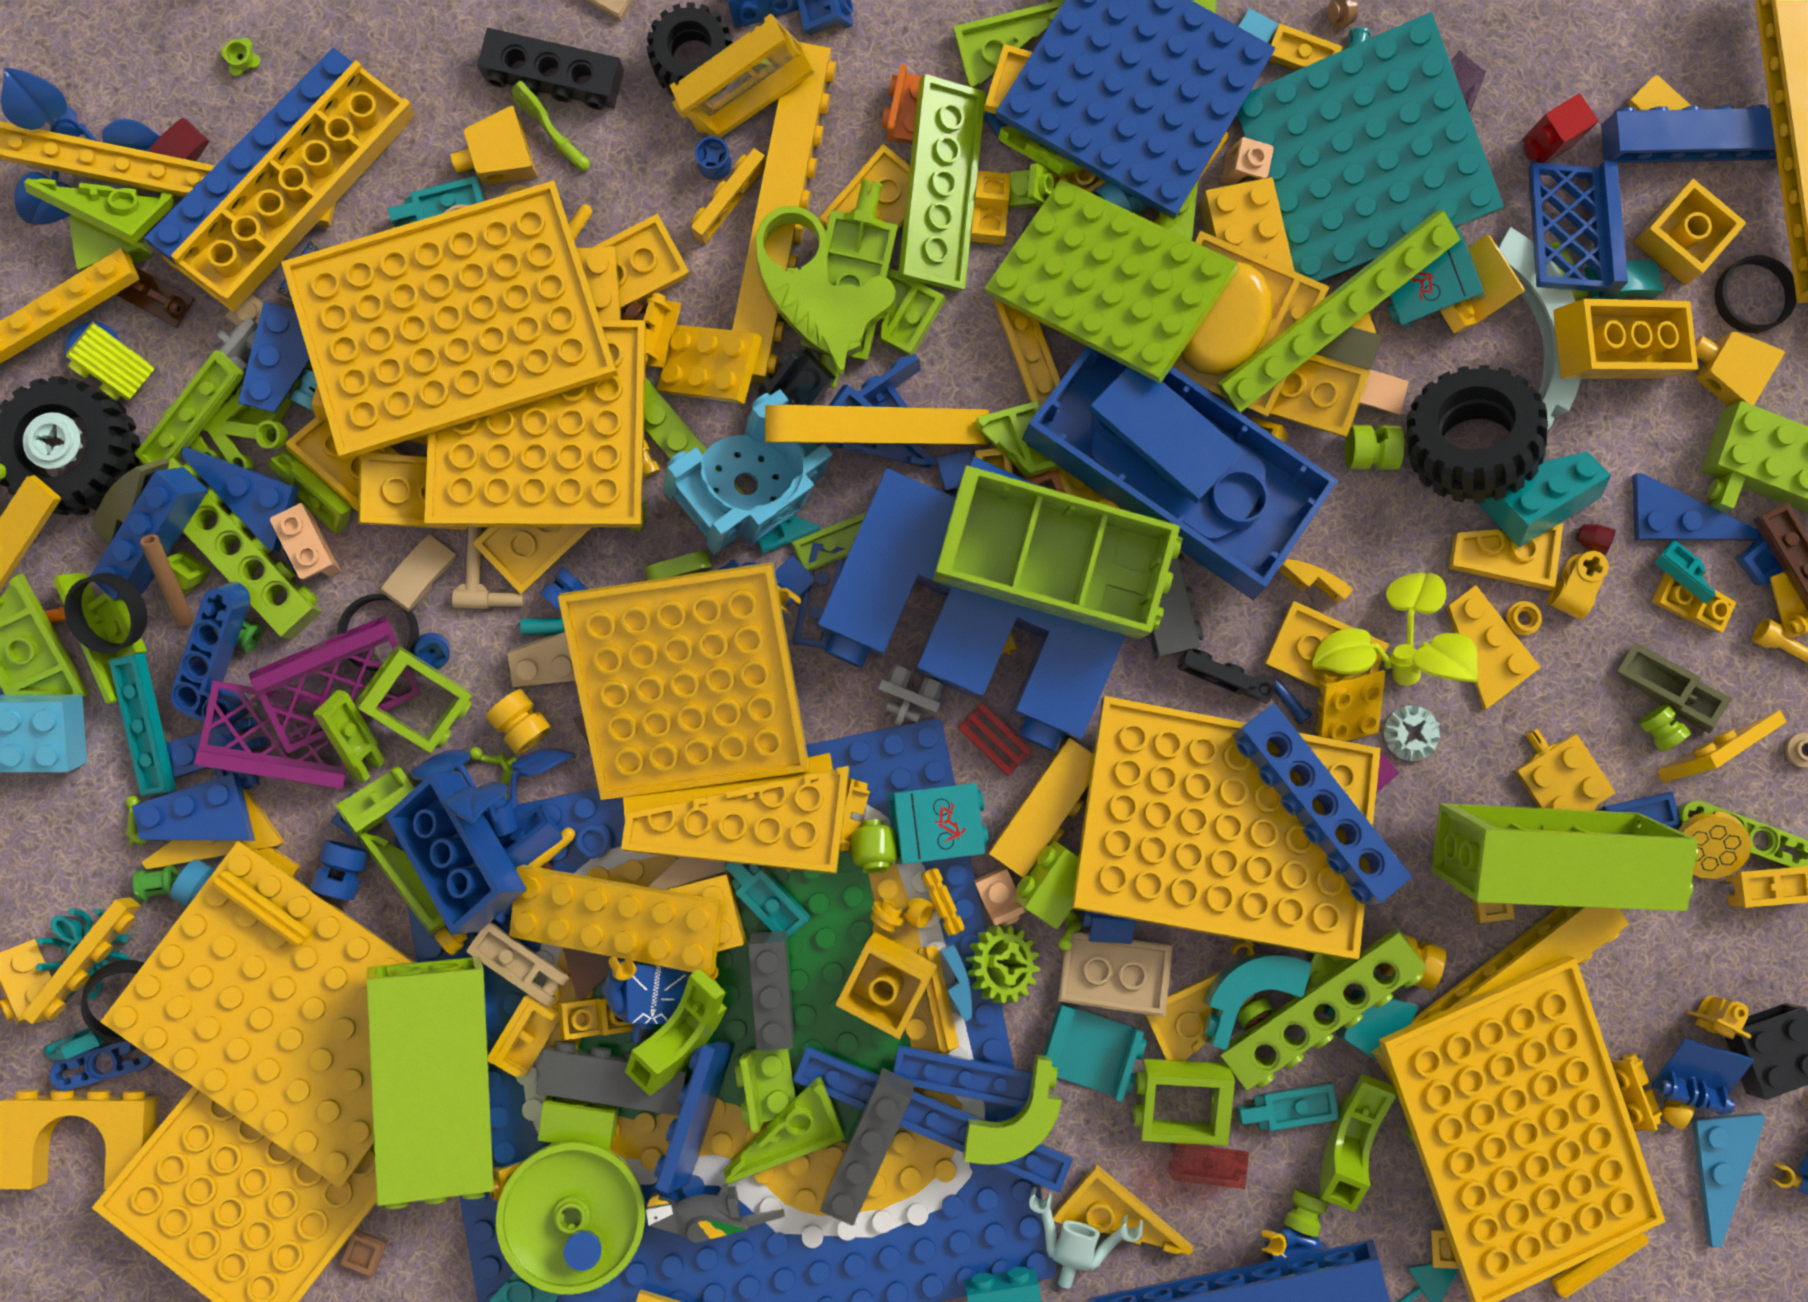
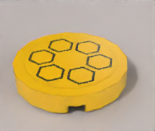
(1721, 844)

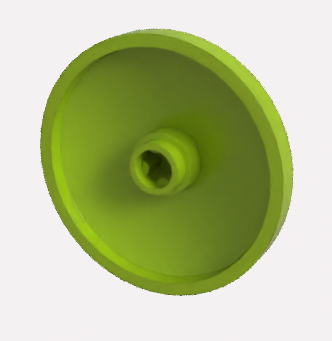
(567, 1191)

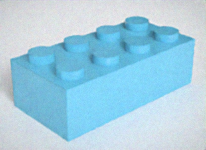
(42, 733)

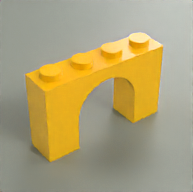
(31, 1118)

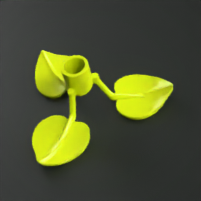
(1447, 656)

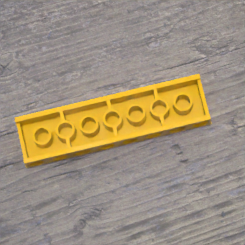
(293, 189)

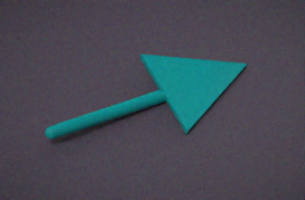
(1430, 1281)

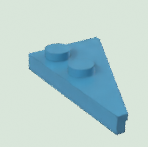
(1723, 1157)

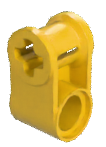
(1575, 589)

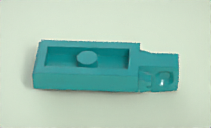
(436, 201)
(767, 898)
(1291, 1107)

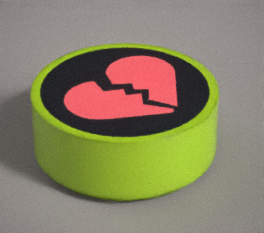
(1254, 1012)

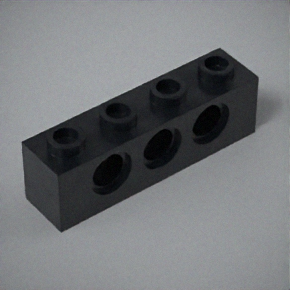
(504, 48)

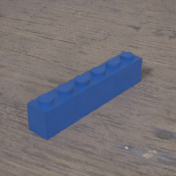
(1689, 134)

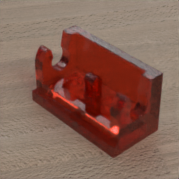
(1209, 1165)

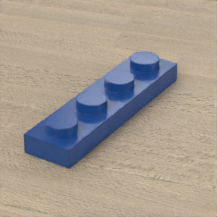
(963, 1076)

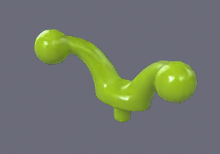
(503, 760)
(131, 829)
(1074, 925)

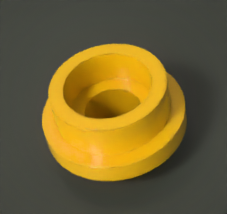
(1534, 618)
(887, 915)

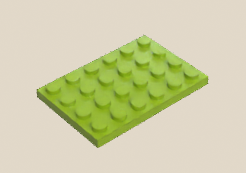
(1111, 280)

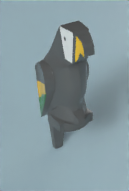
(704, 1215)

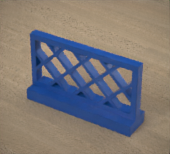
(1605, 232)

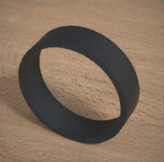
(1782, 273)
(354, 606)
(81, 629)
(113, 968)

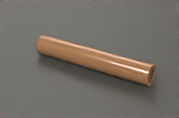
(167, 580)

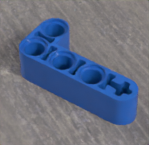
(225, 611)

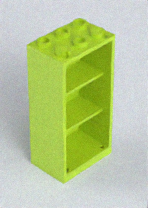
(1058, 553)
(1563, 857)
(429, 1081)

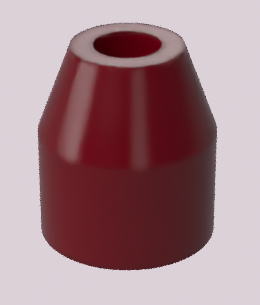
(1596, 537)

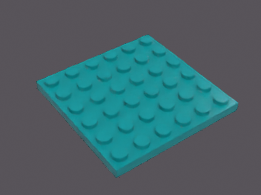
(1370, 148)

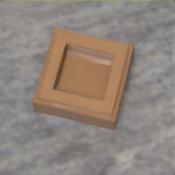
(363, 1253)

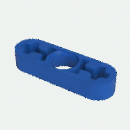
(91, 1069)

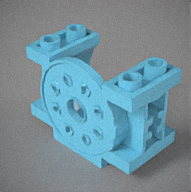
(731, 514)

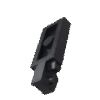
(1226, 676)

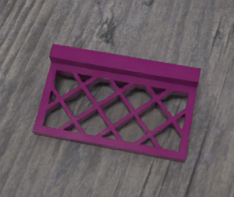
(315, 660)
(261, 763)

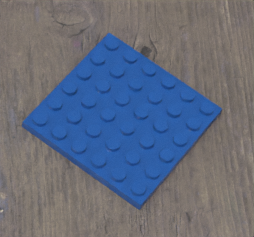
(1136, 92)

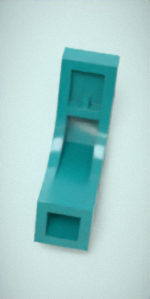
(1243, 980)

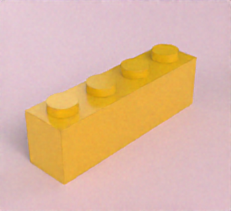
(1045, 809)

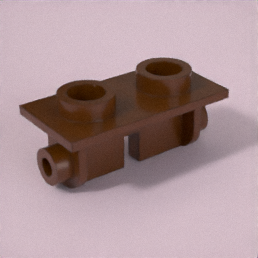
(158, 298)

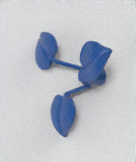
(32, 102)
(489, 798)

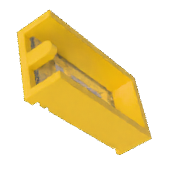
(742, 79)

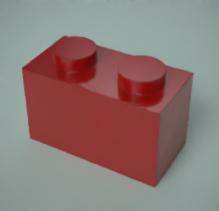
(1559, 130)

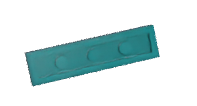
(142, 724)

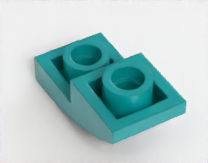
(1642, 280)

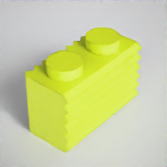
(109, 362)

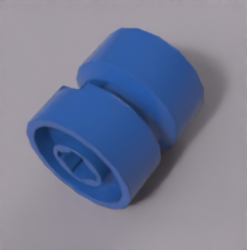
(343, 858)

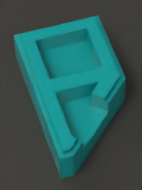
(786, 533)
(1685, 569)
(72, 1045)

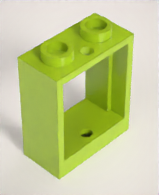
(385, 678)
(1185, 1073)

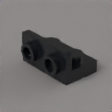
(800, 378)

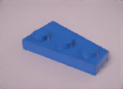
(275, 359)
(197, 813)

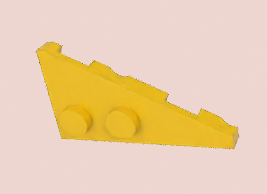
(1726, 746)
(186, 851)
(1103, 1203)

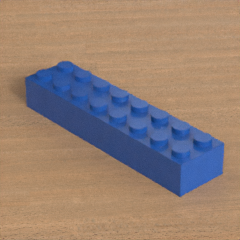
(1323, 1275)

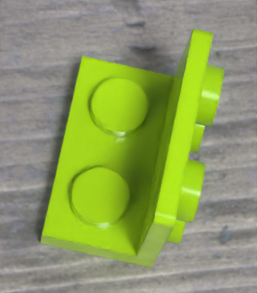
(767, 1085)

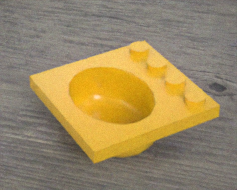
(1246, 317)

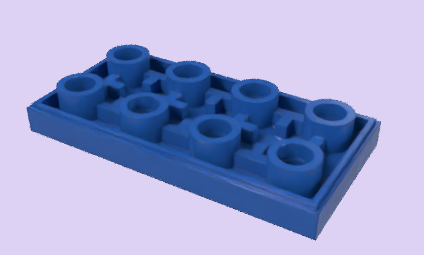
(1166, 432)
(697, 1105)

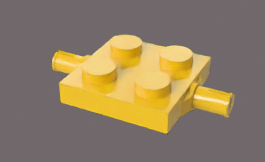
(1563, 775)

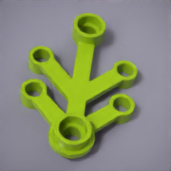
(220, 427)

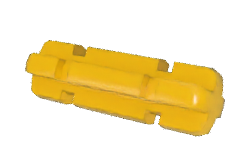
(942, 901)

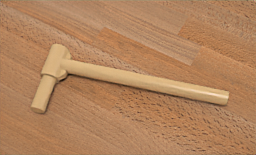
(472, 593)

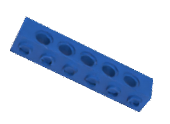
(1386, 870)

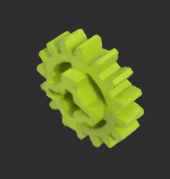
(996, 980)

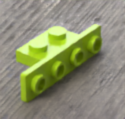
(110, 622)

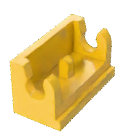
(1769, 887)
(524, 1037)

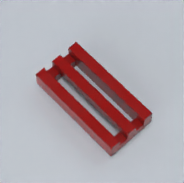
(973, 718)

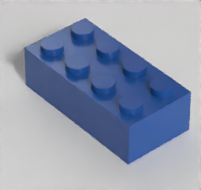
(454, 858)

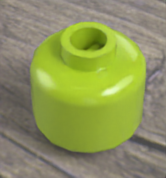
(874, 847)

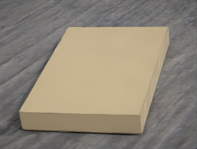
(1116, 975)

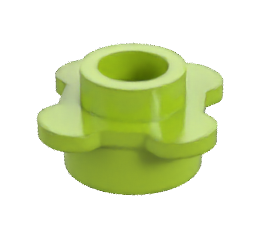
(240, 47)

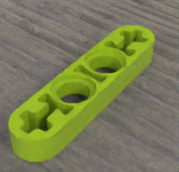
(1773, 834)

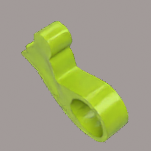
(819, 312)

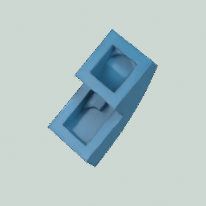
(960, 989)

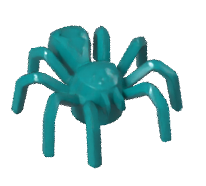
(71, 931)

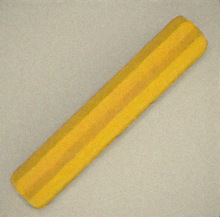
(260, 908)
(939, 1003)
(1590, 1269)

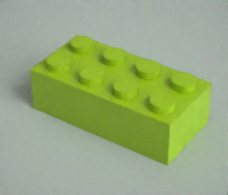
(1764, 450)

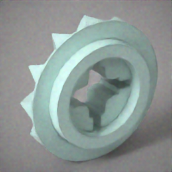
(46, 427)
(1396, 733)

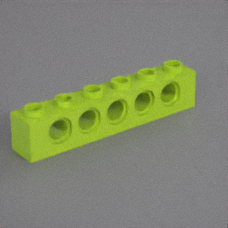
(215, 544)
(1390, 949)

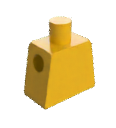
(496, 149)
(1736, 366)

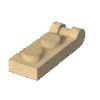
(517, 963)

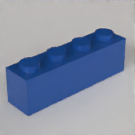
(160, 510)

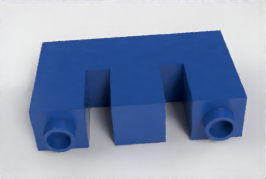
(901, 548)

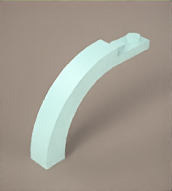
(1519, 252)

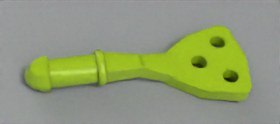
(529, 103)

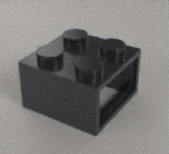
(1777, 1050)

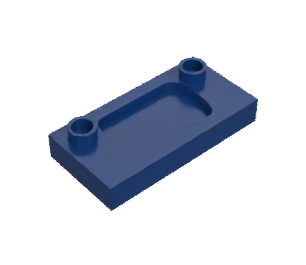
(1238, 526)

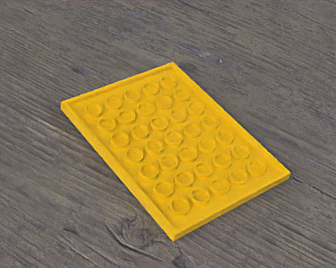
(448, 319)
(1202, 845)
(266, 1022)
(1522, 1131)

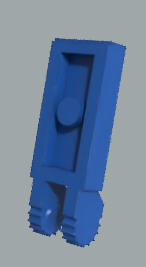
(183, 751)

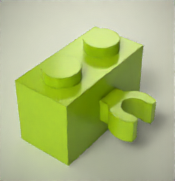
(1050, 885)

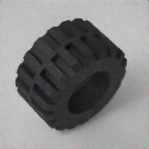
(677, 28)

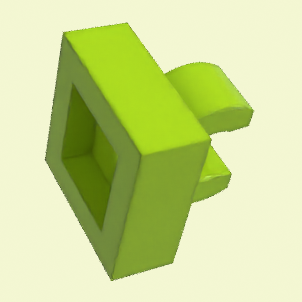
(188, 571)

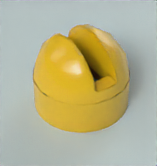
(919, 912)
(1677, 1113)

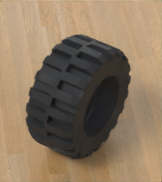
(1469, 396)
(108, 447)

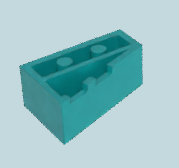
(1552, 496)

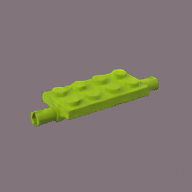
(856, 251)

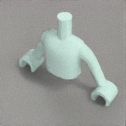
(1078, 1241)

